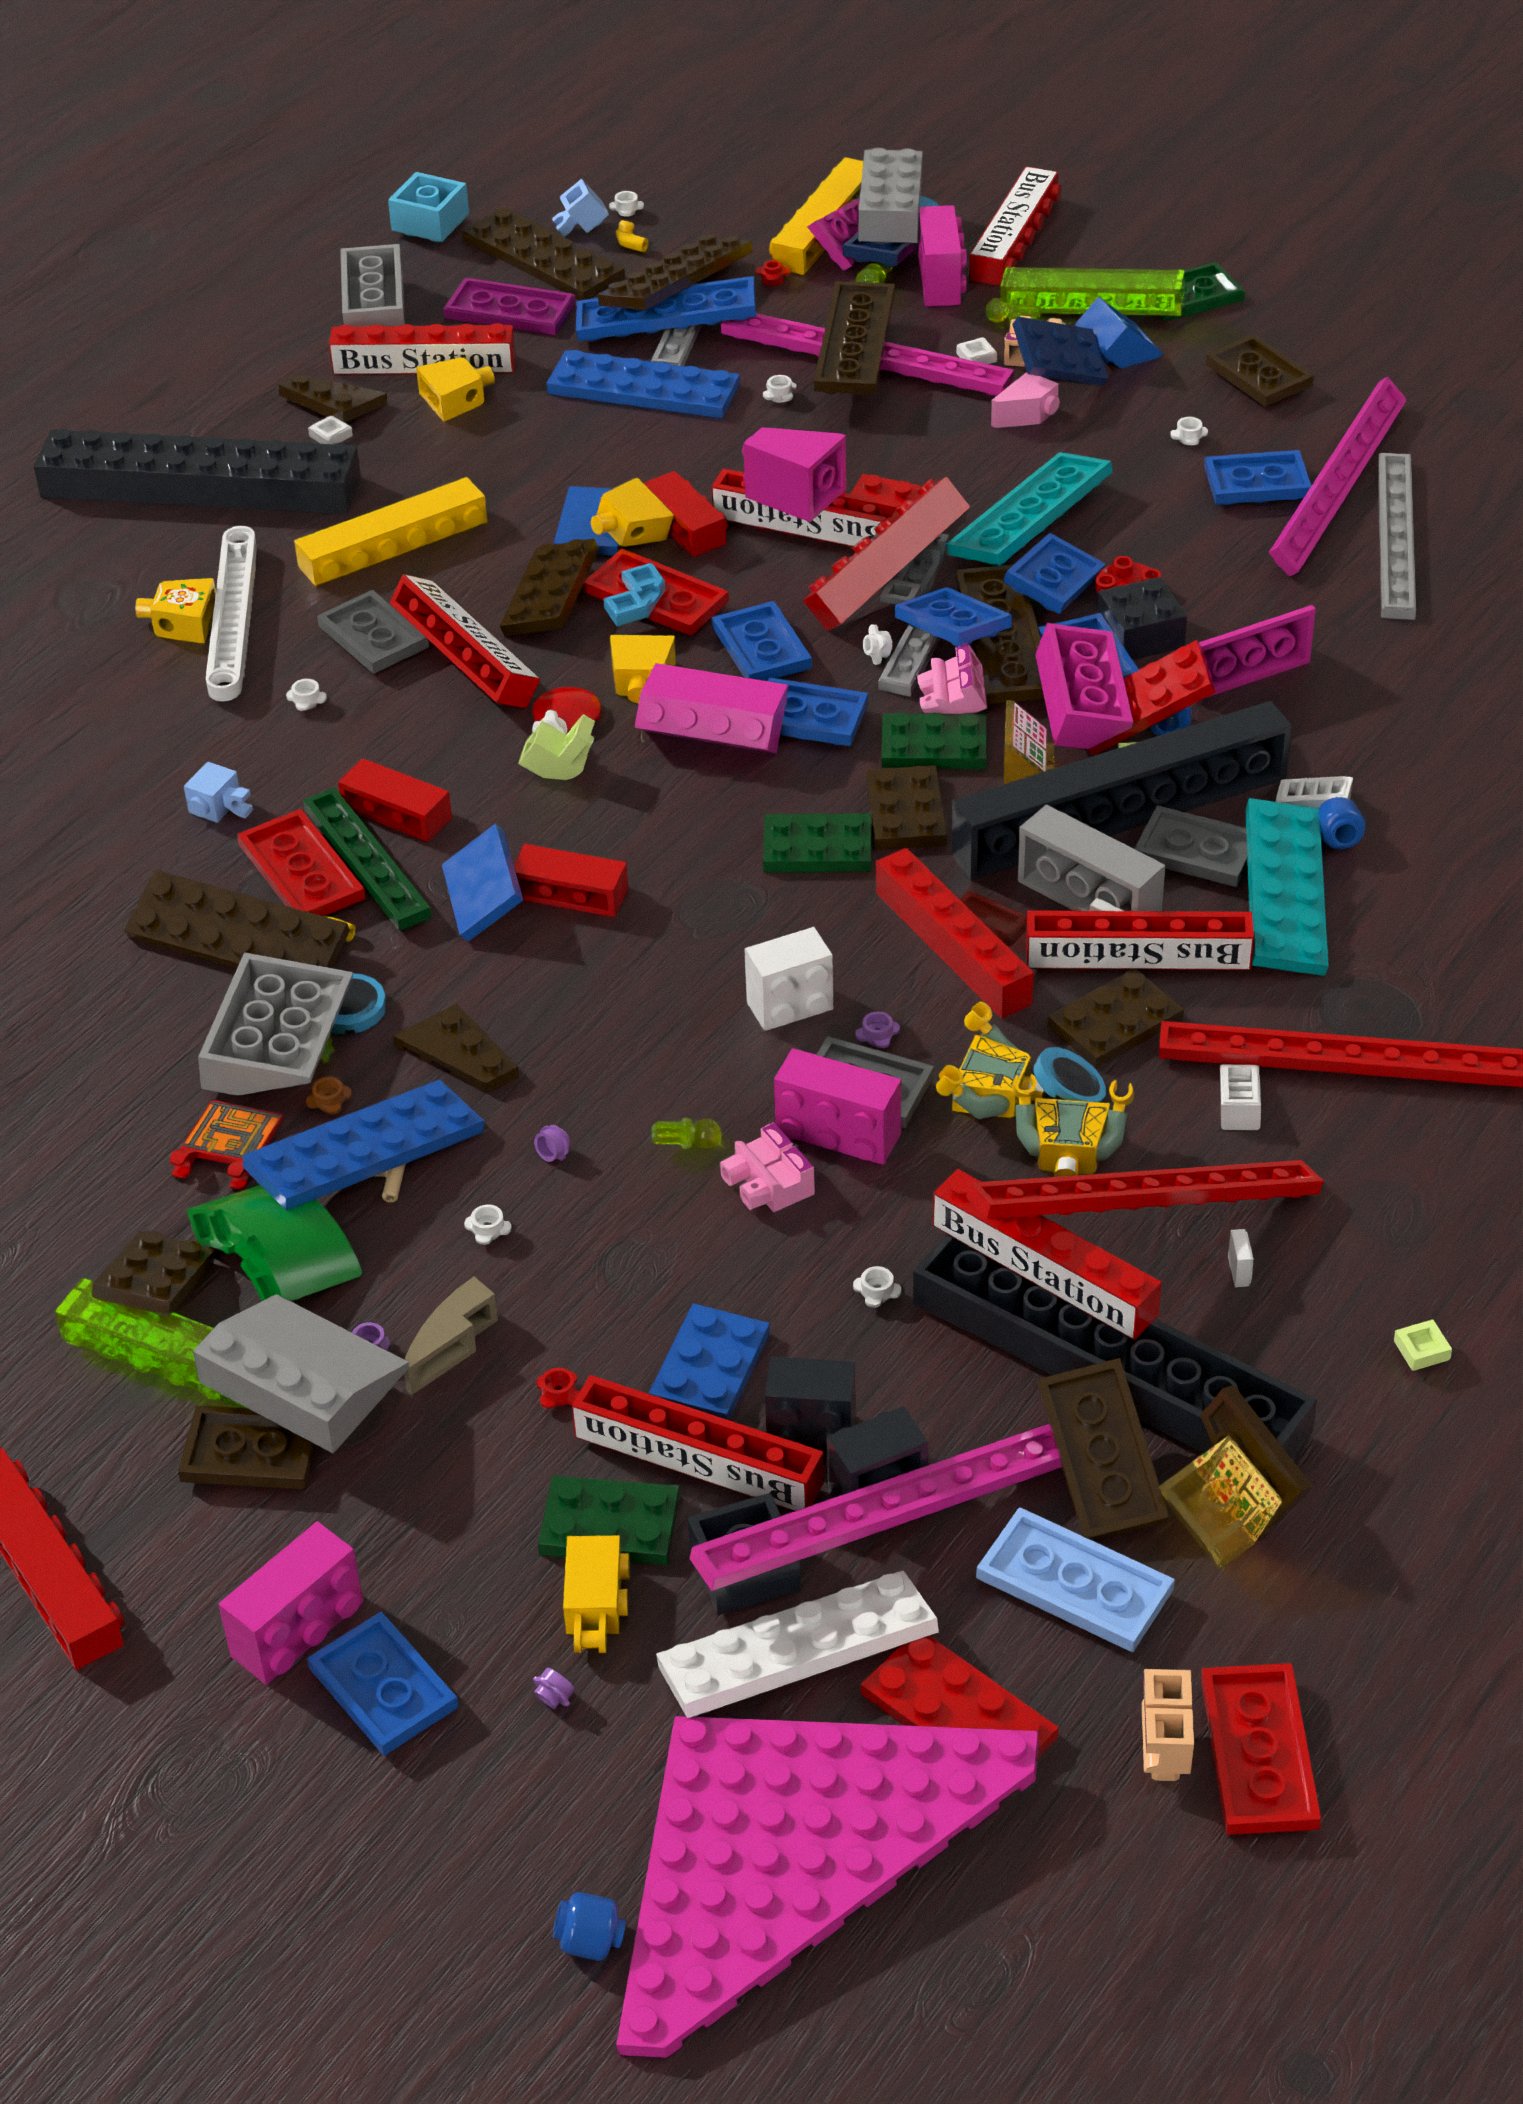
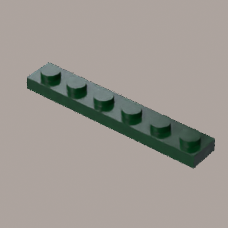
(367, 859)

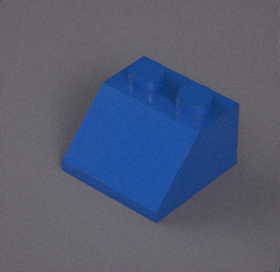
(1118, 336)

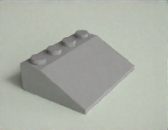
(271, 1025)
(297, 1370)

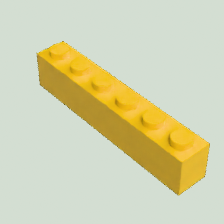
(795, 243)
(390, 531)

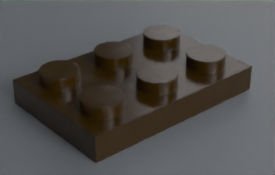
(1259, 370)
(906, 807)
(1114, 1018)
(153, 1273)
(244, 1450)

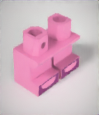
(954, 684)
(773, 1171)

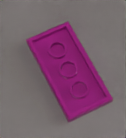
(509, 305)

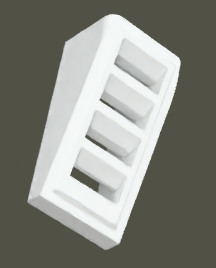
(1313, 791)
(1240, 1097)

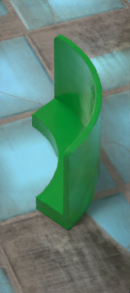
(280, 1248)

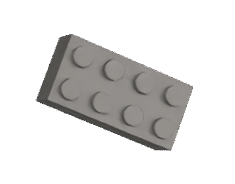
(890, 195)
(372, 286)
(1082, 864)

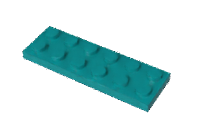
(1029, 508)
(1286, 887)

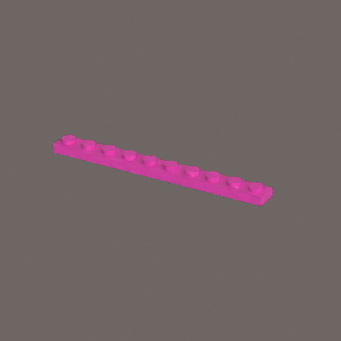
(896, 357)
(1337, 477)
(875, 1508)

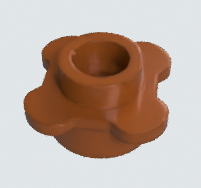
(328, 1095)

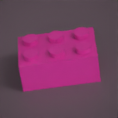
(941, 256)
(838, 1106)
(291, 1603)

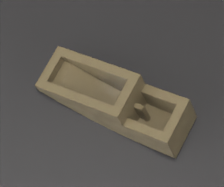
(450, 1333)

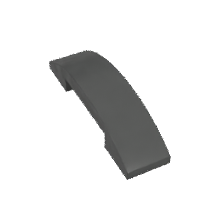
(918, 574)

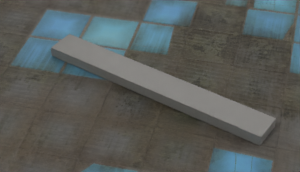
(1396, 537)

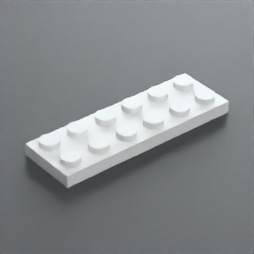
(796, 1643)

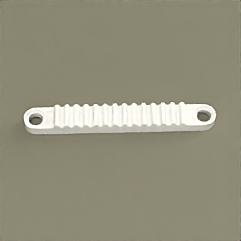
(231, 614)

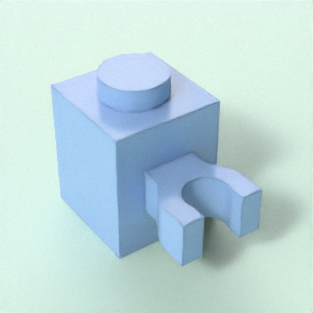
(581, 207)
(216, 792)

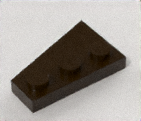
(331, 398)
(460, 1046)
(1234, 1417)

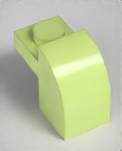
(558, 754)

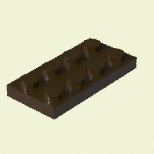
(549, 587)
(1102, 1450)

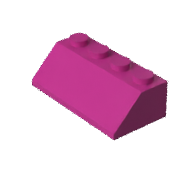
(1260, 649)
(1082, 686)
(712, 708)

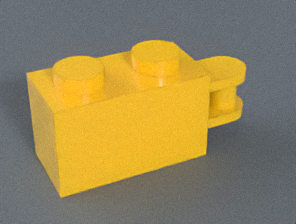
(594, 1589)

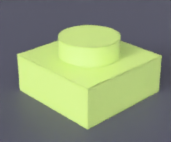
(1422, 1345)

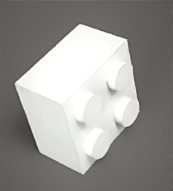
(789, 978)

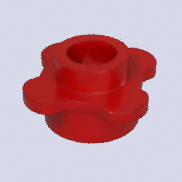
(772, 273)
(557, 1387)

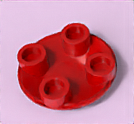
(1123, 572)
(569, 704)

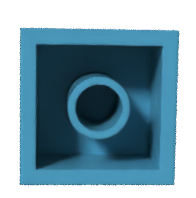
(428, 206)

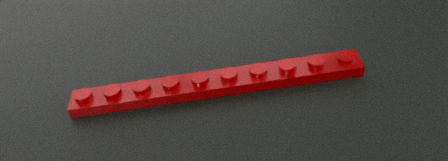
(1341, 1054)
(1142, 1189)

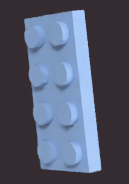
(1075, 1579)

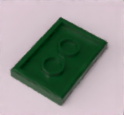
(1208, 289)

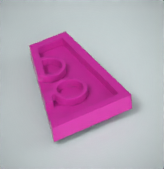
(836, 230)

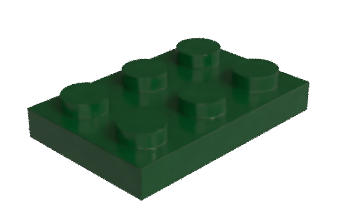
(934, 740)
(817, 842)
(597, 1507)

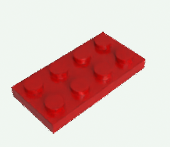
(684, 604)
(1164, 690)
(301, 865)
(937, 1688)
(1260, 1749)

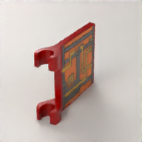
(224, 1136)

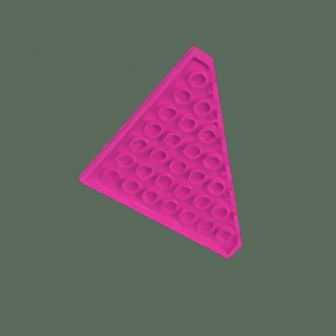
(780, 1838)

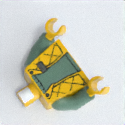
(987, 1072)
(1067, 1133)

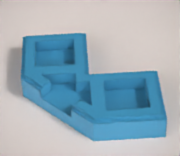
(644, 592)

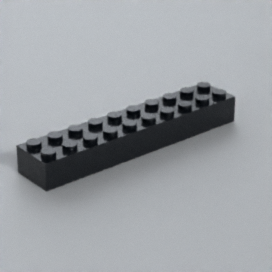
(198, 471)
(1127, 784)
(1165, 1369)

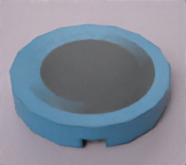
(362, 1005)
(1068, 1076)

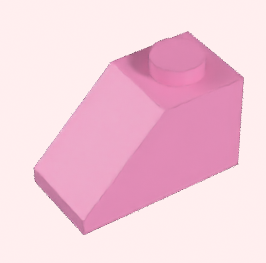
(1025, 402)

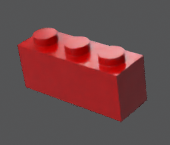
(695, 521)
(396, 800)
(571, 880)

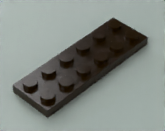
(543, 254)
(675, 272)
(854, 338)
(1010, 656)
(227, 924)

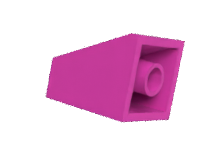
(795, 470)

